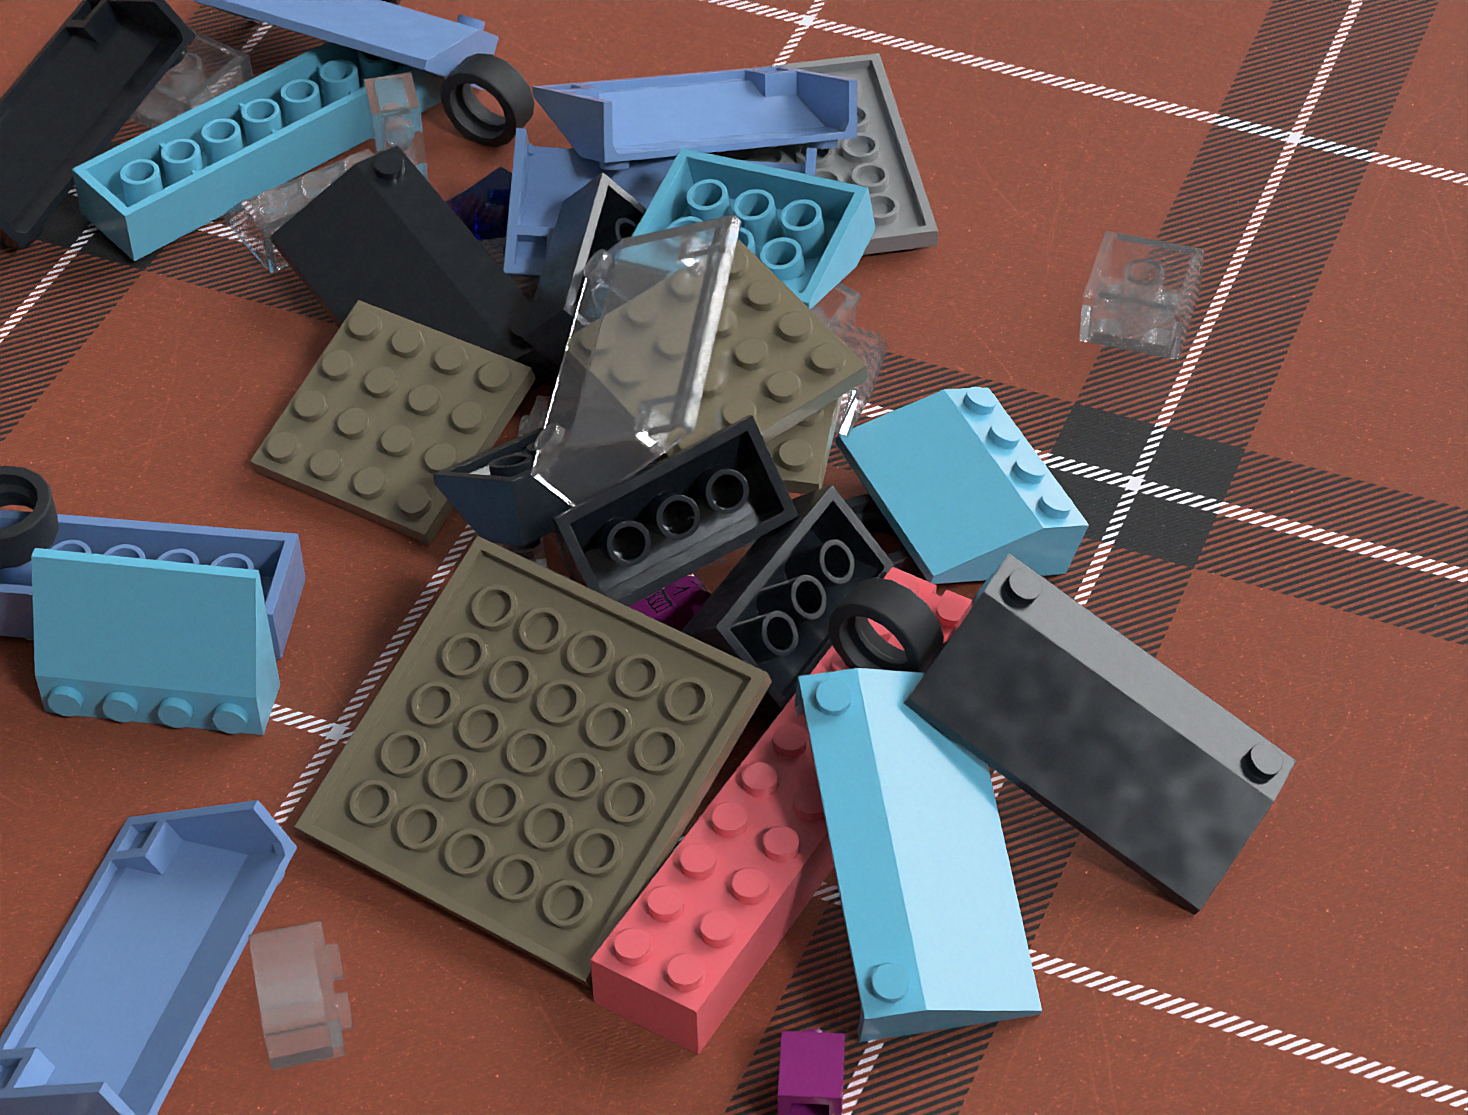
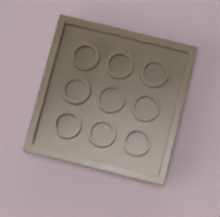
(769, 357)
(389, 413)

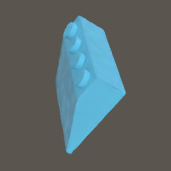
(793, 222)
(964, 487)
(152, 641)

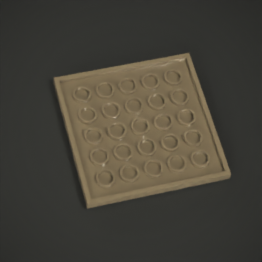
(533, 757)

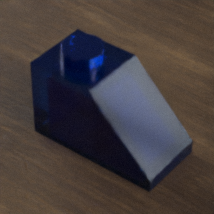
(485, 204)

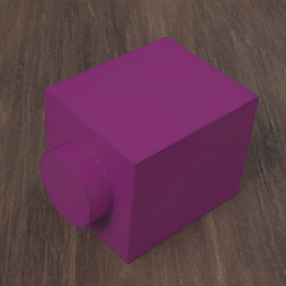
(811, 1073)

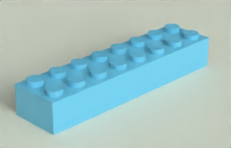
(236, 146)

